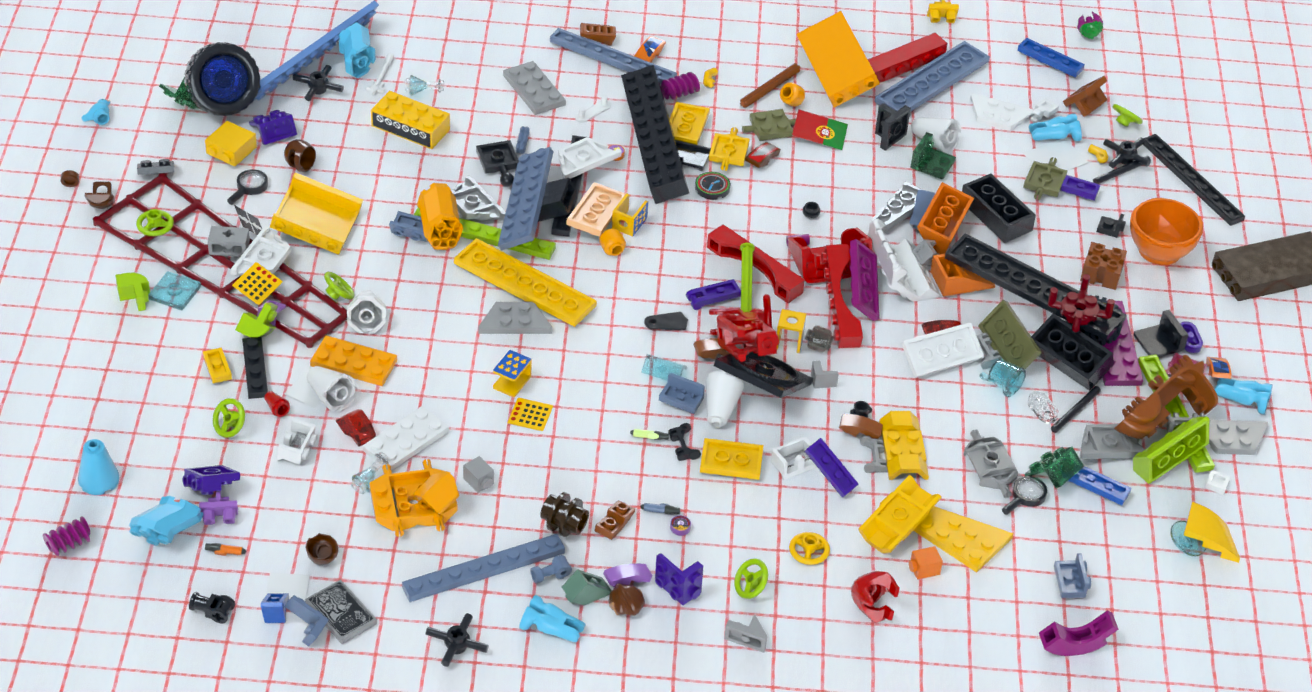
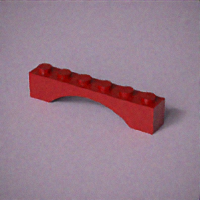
(785, 282)
(847, 327)

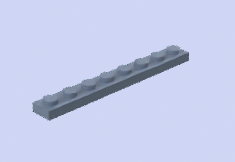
(605, 54)
(483, 567)

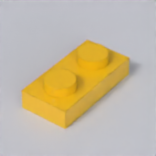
(217, 365)

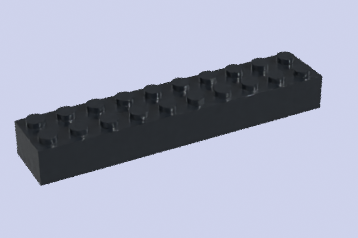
(654, 134)

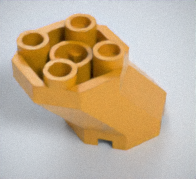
(440, 216)

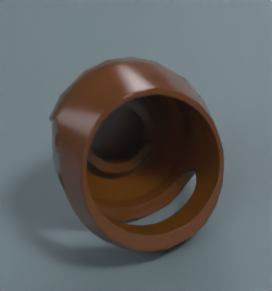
(300, 155)

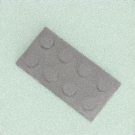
(534, 87)

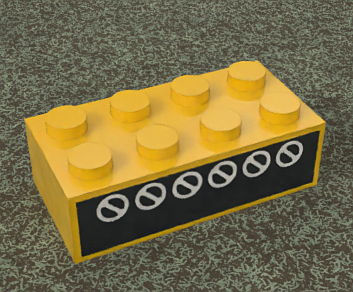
(410, 119)

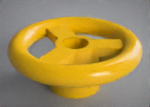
(809, 542)

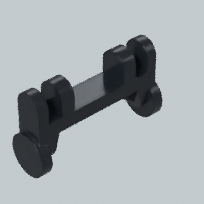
(683, 452)

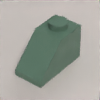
(585, 588)

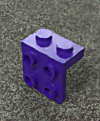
(679, 584)

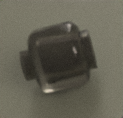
(819, 338)

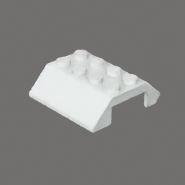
(901, 266)

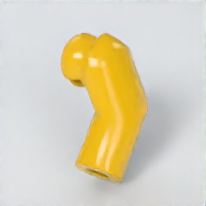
(1100, 153)

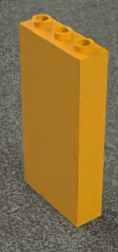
(837, 59)

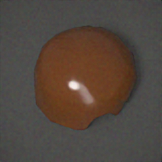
(321, 549)

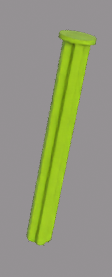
(746, 276)

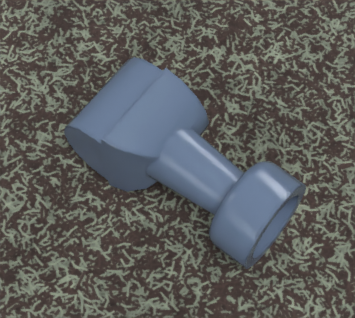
(559, 568)

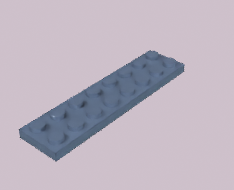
(933, 77)
(526, 198)

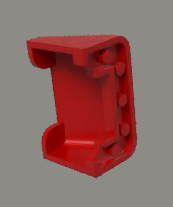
(809, 259)

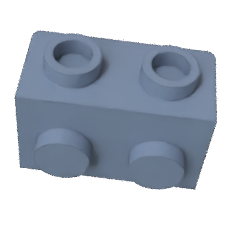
(408, 226)
(682, 393)
(1072, 577)

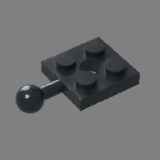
(506, 161)

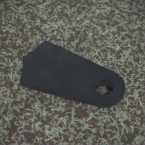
(667, 321)

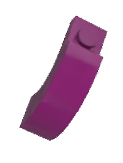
(1078, 640)

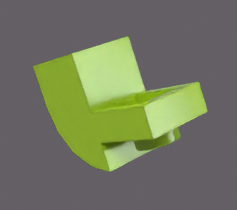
(133, 287)
(259, 326)

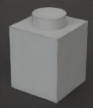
(478, 474)

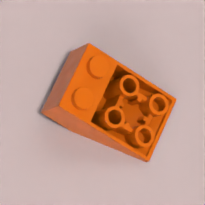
(955, 279)

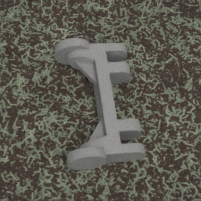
(991, 356)
(1176, 420)
(877, 447)

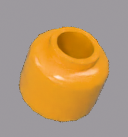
(792, 94)
(612, 242)

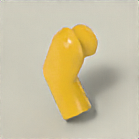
(708, 74)

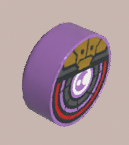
(680, 525)

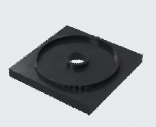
(766, 373)

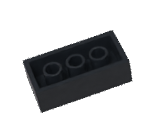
(999, 208)
(1072, 352)

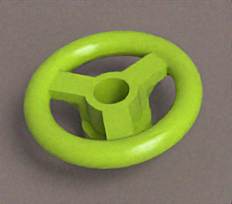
(1126, 116)
(155, 220)
(338, 287)
(230, 418)
(753, 580)

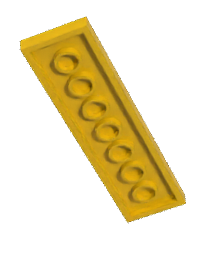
(525, 282)

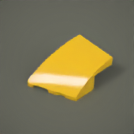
(1212, 530)

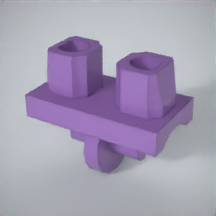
(219, 507)

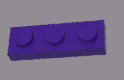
(831, 467)

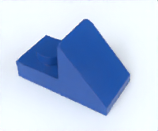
(274, 607)

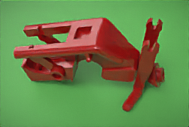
(747, 328)

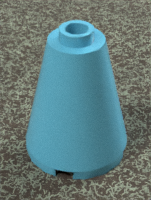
(97, 469)

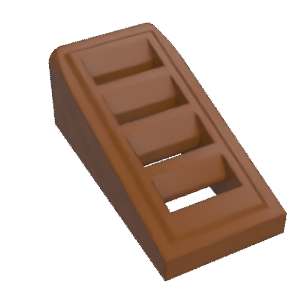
(600, 33)

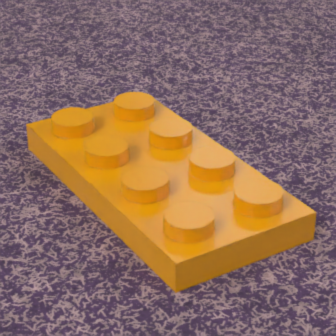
(354, 360)

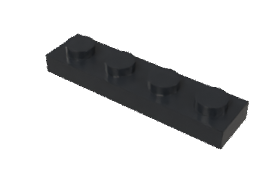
(254, 367)

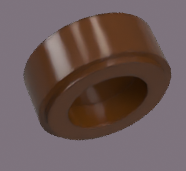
(69, 178)

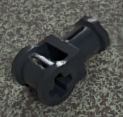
(213, 606)

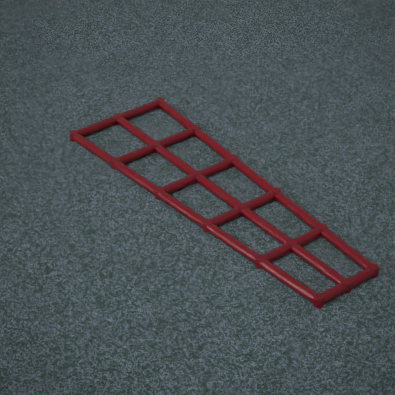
(181, 268)

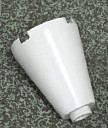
(943, 130)
(332, 387)
(722, 396)

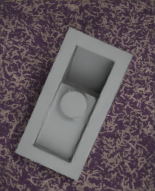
(749, 636)

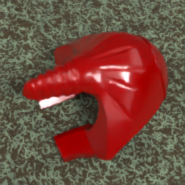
(869, 589)

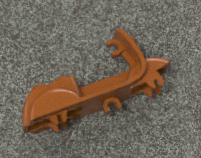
(1151, 412)

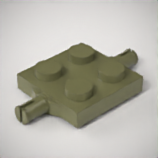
(770, 125)
(1045, 178)

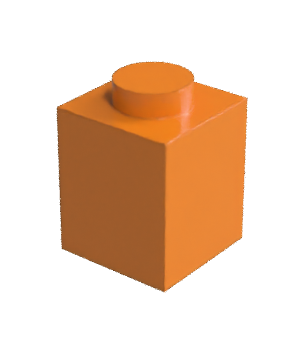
(925, 562)

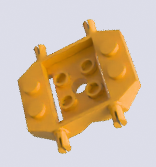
(404, 486)

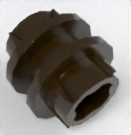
(564, 514)

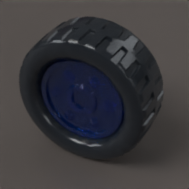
(222, 79)

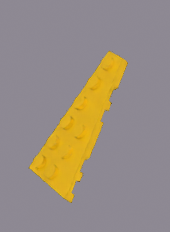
(962, 537)

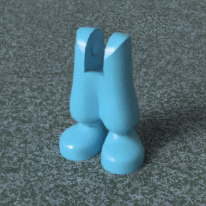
(1057, 128)
(1245, 392)
(551, 620)

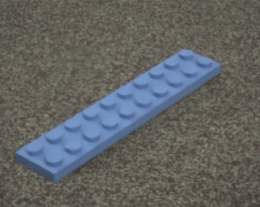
(316, 50)

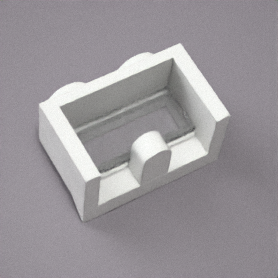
(297, 442)
(792, 459)

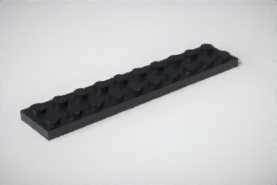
(1023, 280)

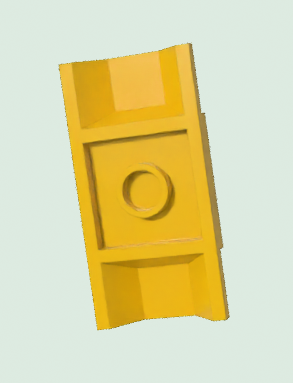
(903, 444)
(898, 516)

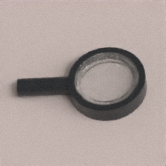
(249, 183)
(1028, 492)

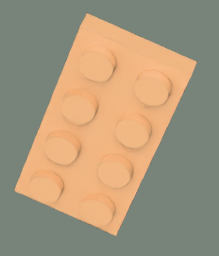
(595, 209)

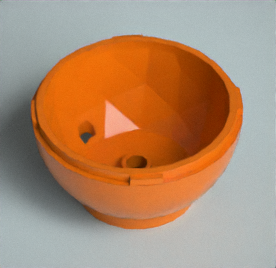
(1165, 230)

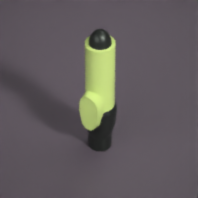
(656, 435)

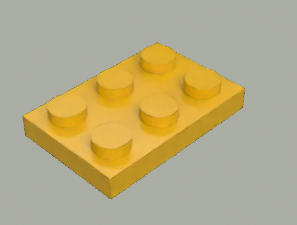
(688, 122)
(731, 458)

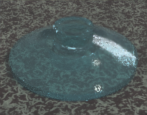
(1186, 544)

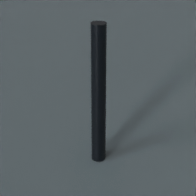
(1118, 171)
(1075, 409)

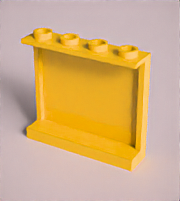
(317, 213)

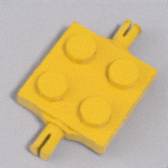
(729, 149)

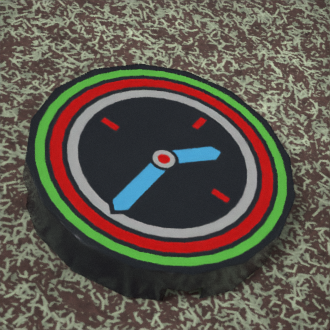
(712, 185)

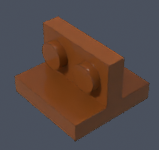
(1088, 96)

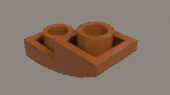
(709, 348)
(854, 424)
(615, 520)

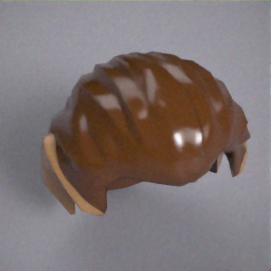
(626, 600)

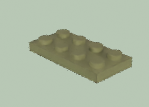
(1010, 336)

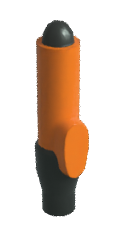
(221, 549)

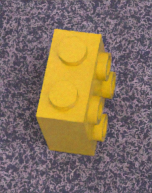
(230, 143)

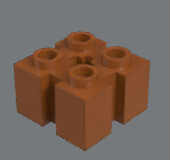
(1104, 265)

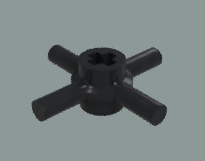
(318, 83)
(1126, 152)
(457, 639)

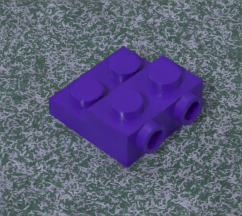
(209, 478)

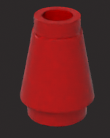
(277, 404)

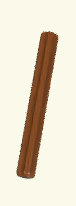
(770, 85)

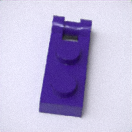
(713, 293)

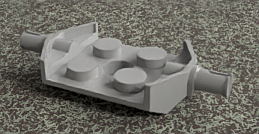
(992, 473)

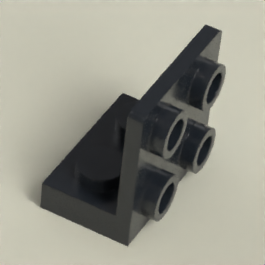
(1164, 338)

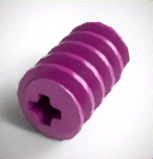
(680, 85)
(67, 536)

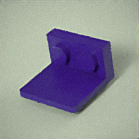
(274, 126)

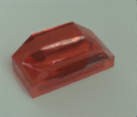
(357, 426)

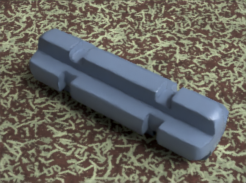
(522, 140)

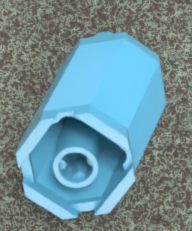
(356, 48)
(165, 520)

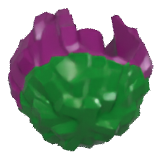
(1090, 27)

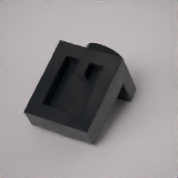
(1111, 226)

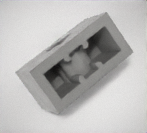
(228, 241)

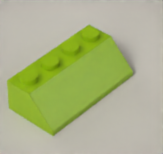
(1172, 449)

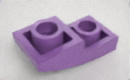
(625, 573)

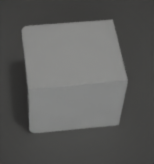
(924, 252)
(822, 378)

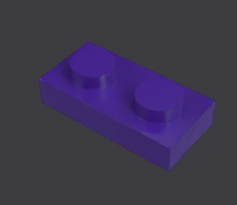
(1080, 187)

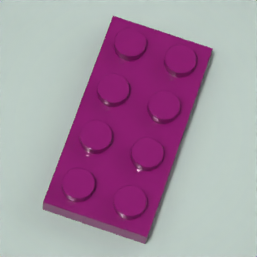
(864, 280)

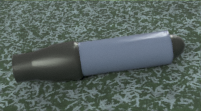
(661, 508)

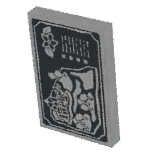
(343, 609)

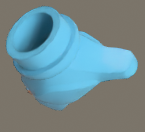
(98, 112)

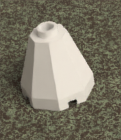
(366, 313)

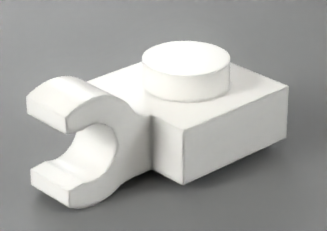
(1044, 108)

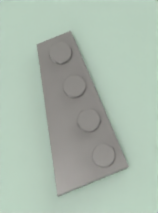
(899, 207)

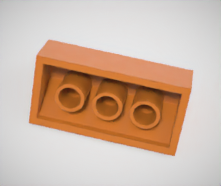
(944, 216)

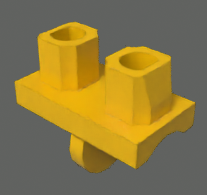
(942, 9)

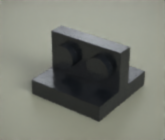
(891, 125)

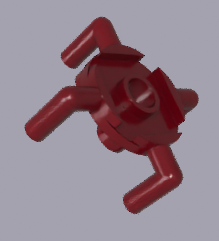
(1080, 300)

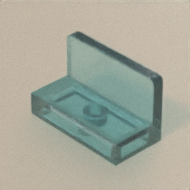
(661, 367)

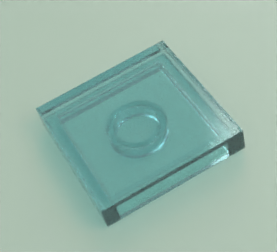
(174, 290)

